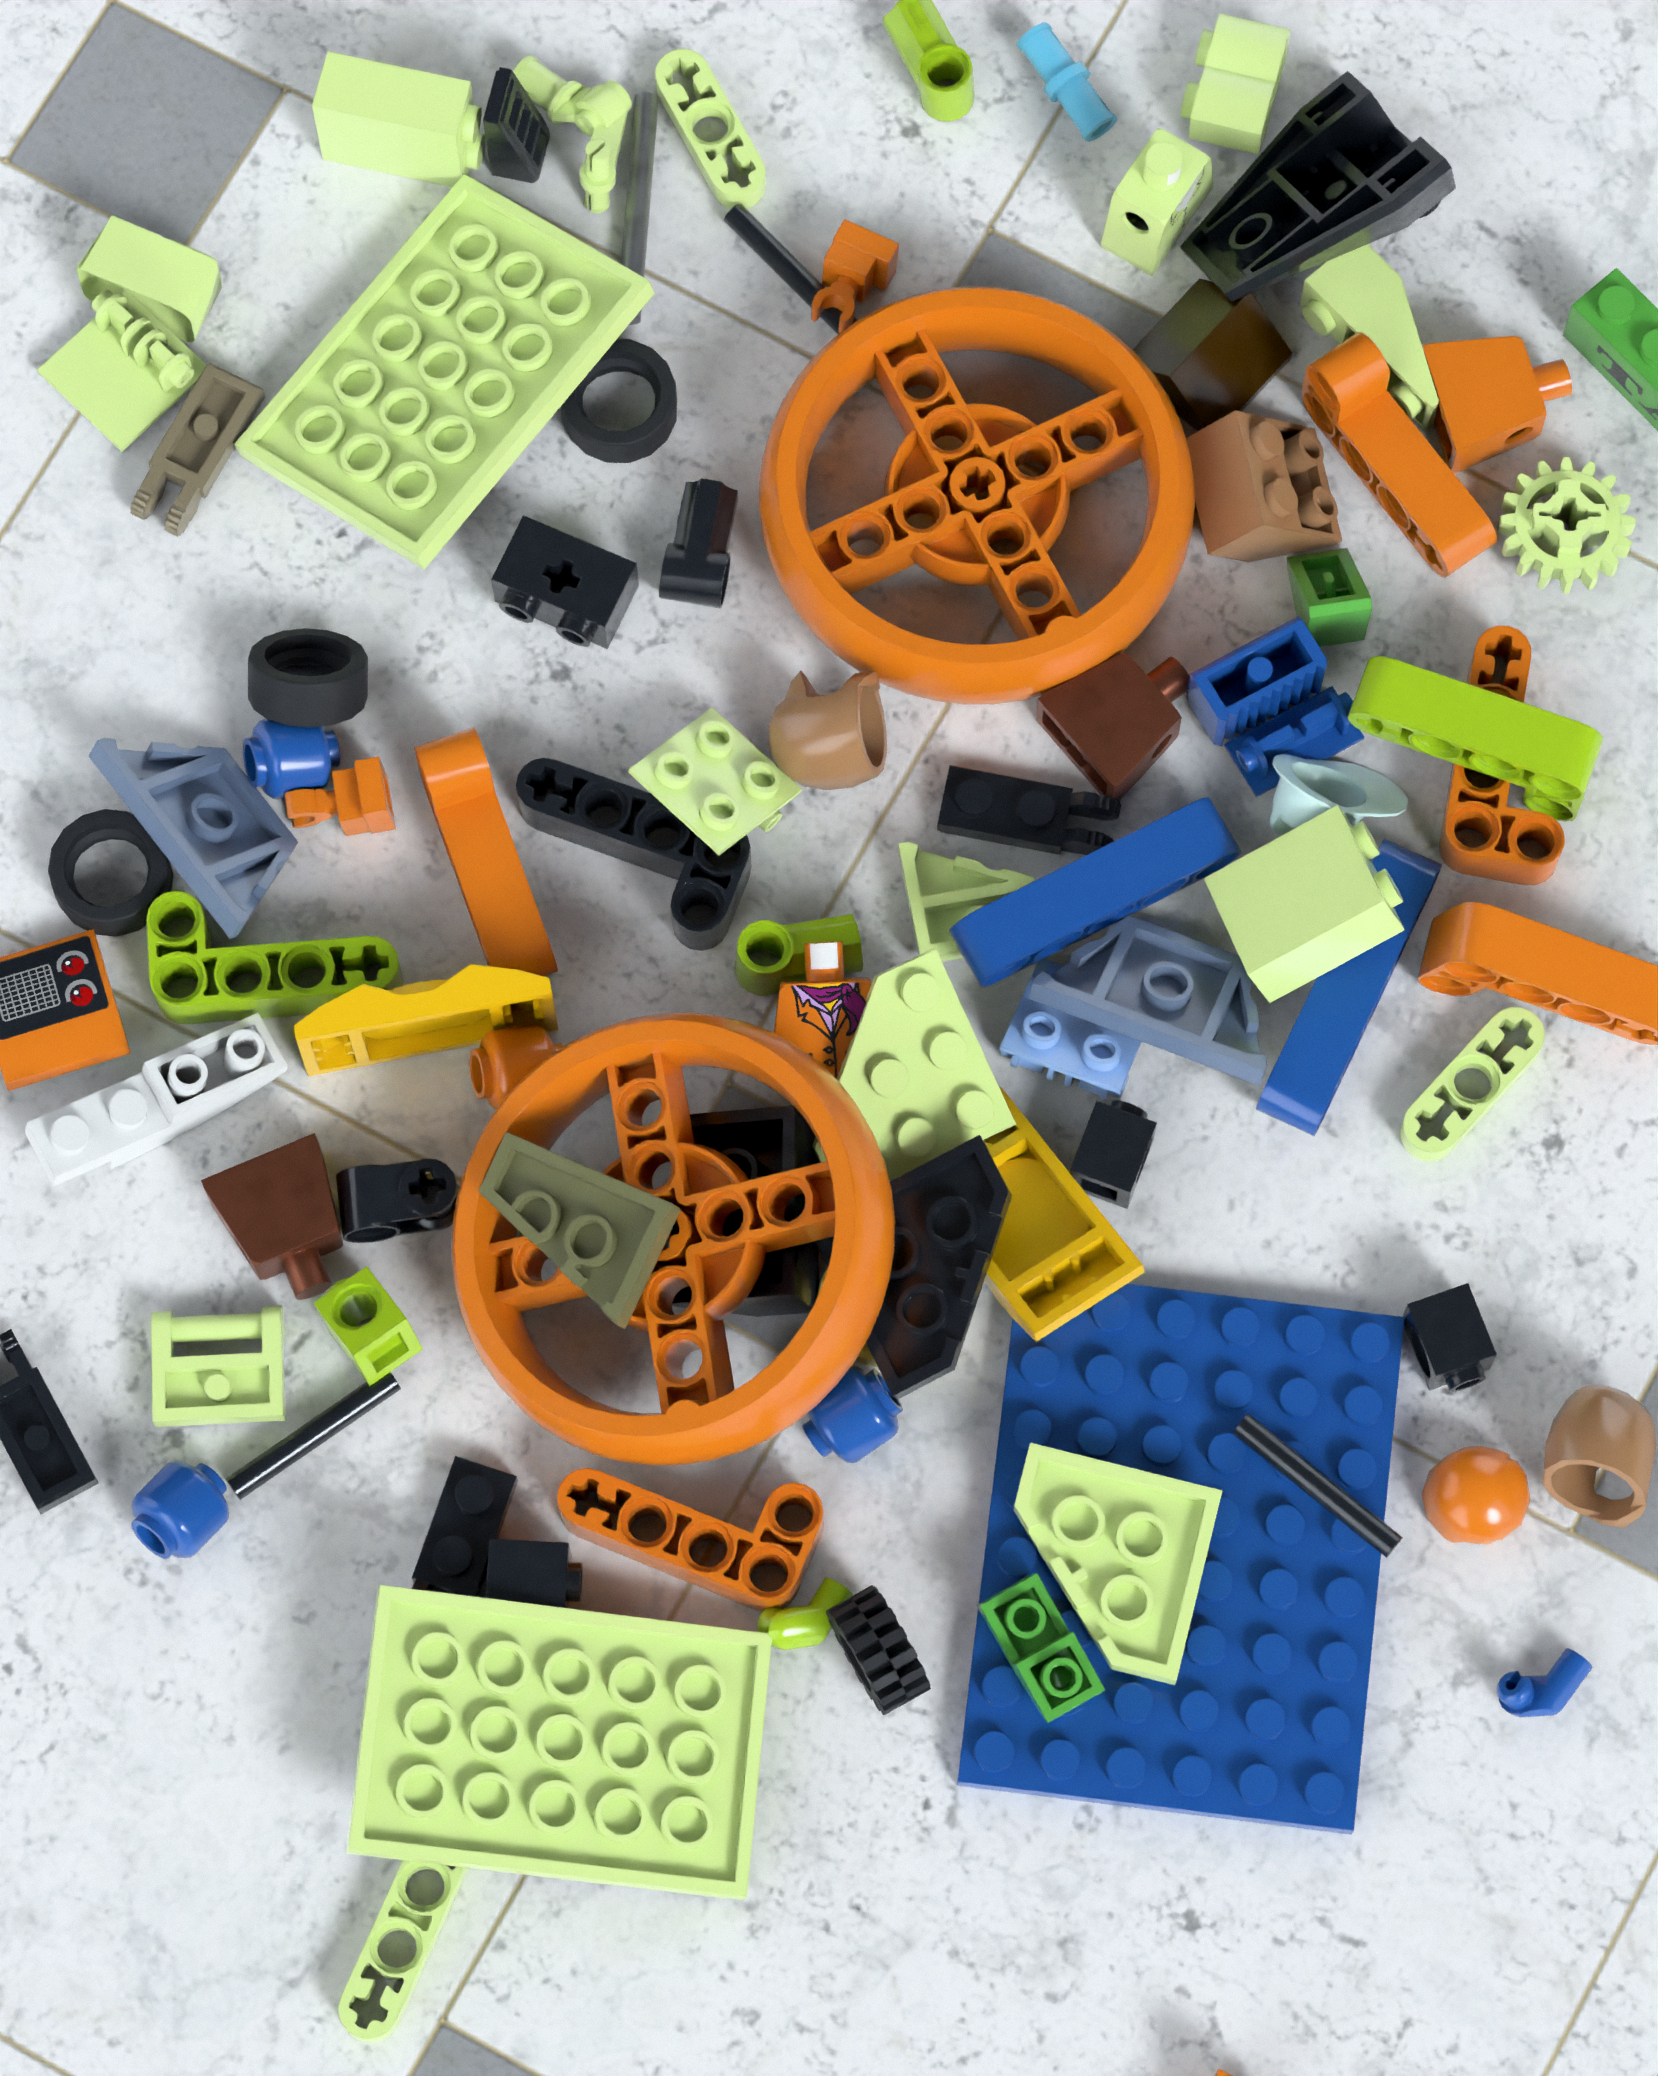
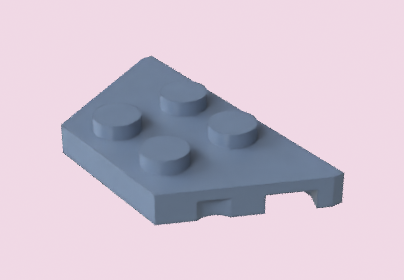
(203, 821)
(1163, 994)

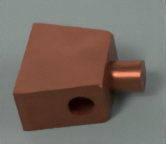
(1115, 720)
(281, 1214)

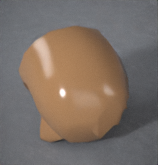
(830, 737)
(1598, 1431)

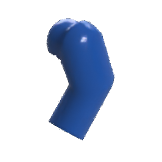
(1546, 1693)

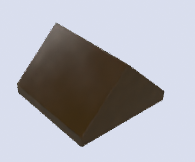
(1213, 353)

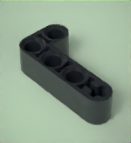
(627, 841)

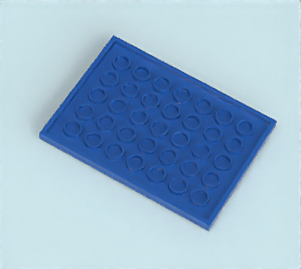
(1287, 1594)

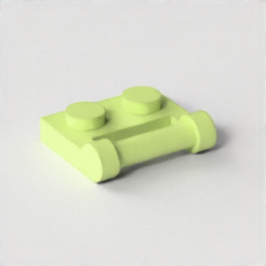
(222, 1385)

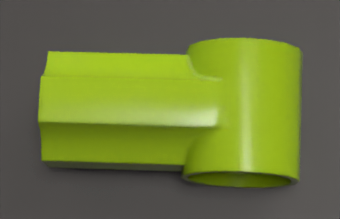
(930, 57)
(788, 945)

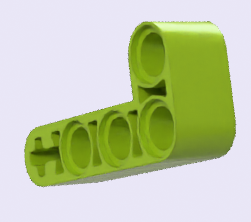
(1480, 732)
(275, 963)

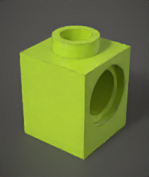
(380, 1343)

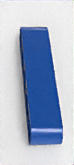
(1094, 892)
(1343, 1005)

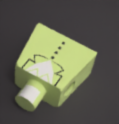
(1163, 190)

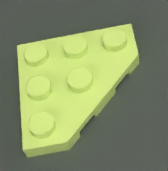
(919, 1068)
(1121, 1551)

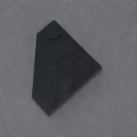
(942, 1250)

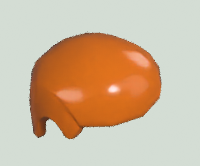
(1476, 1495)

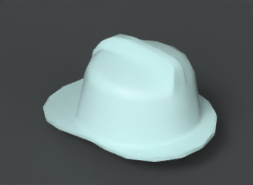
(1316, 786)

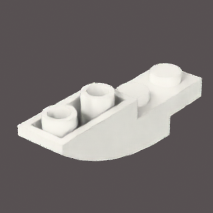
(159, 1103)

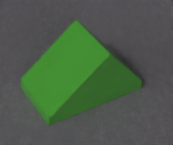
(1330, 596)

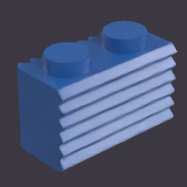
(1256, 681)

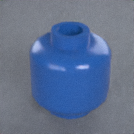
(289, 757)
(854, 1416)
(180, 1510)

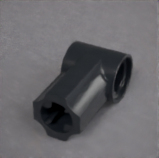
(698, 560)

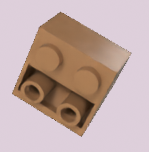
(1261, 488)

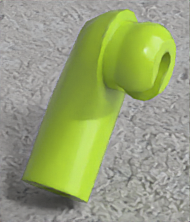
(803, 1625)

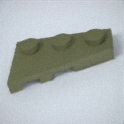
(584, 1221)

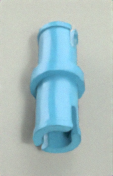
(1066, 81)

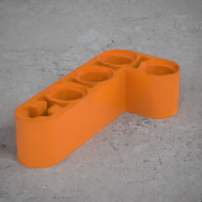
(1392, 458)
(1486, 807)
(483, 853)
(1543, 966)
(688, 1527)

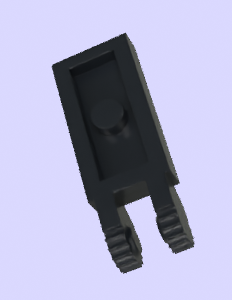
(1022, 812)
(39, 1435)
(462, 1525)

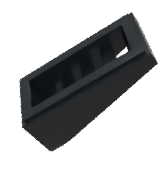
(514, 130)

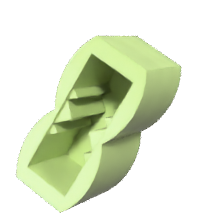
(1237, 84)

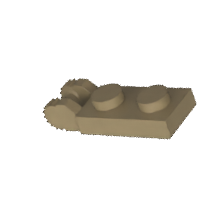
(198, 445)

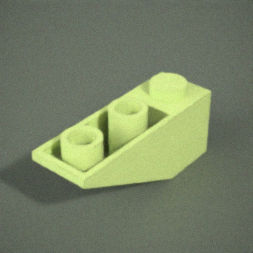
(1369, 297)

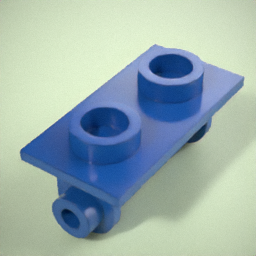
(1308, 730)

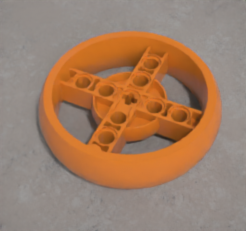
(902, 349)
(843, 1200)

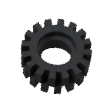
(878, 1649)

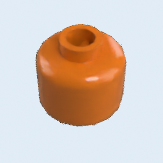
(506, 1059)

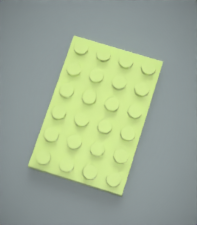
(444, 370)
(560, 1743)

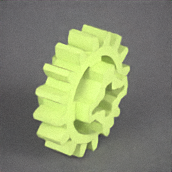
(1590, 513)

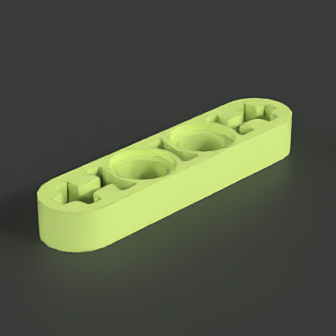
(397, 1914)

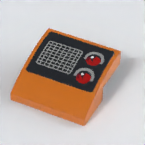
(57, 1011)

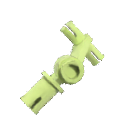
(597, 113)

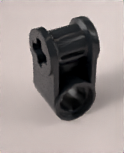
(389, 1202)

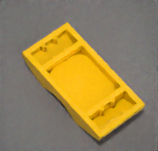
(421, 1017)
(1054, 1243)

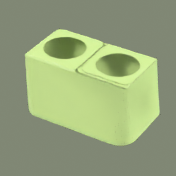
(159, 272)

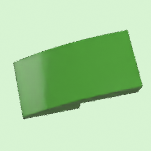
(1040, 1647)

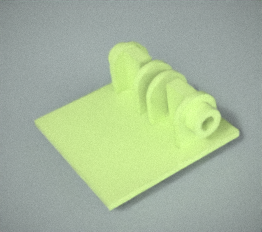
(122, 368)
(716, 781)

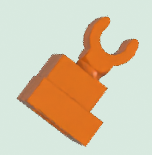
(851, 269)
(358, 798)

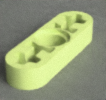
(710, 103)
(1489, 1038)

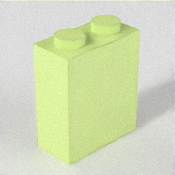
(397, 120)
(1306, 902)

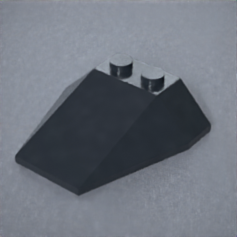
(1318, 192)

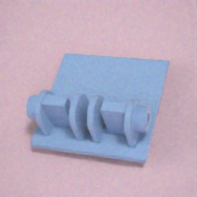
(1068, 1045)

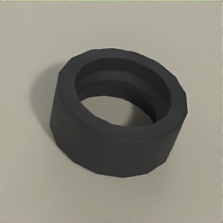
(637, 442)
(307, 677)
(79, 837)

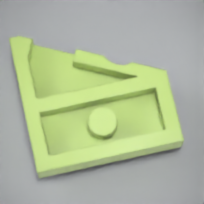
(946, 891)

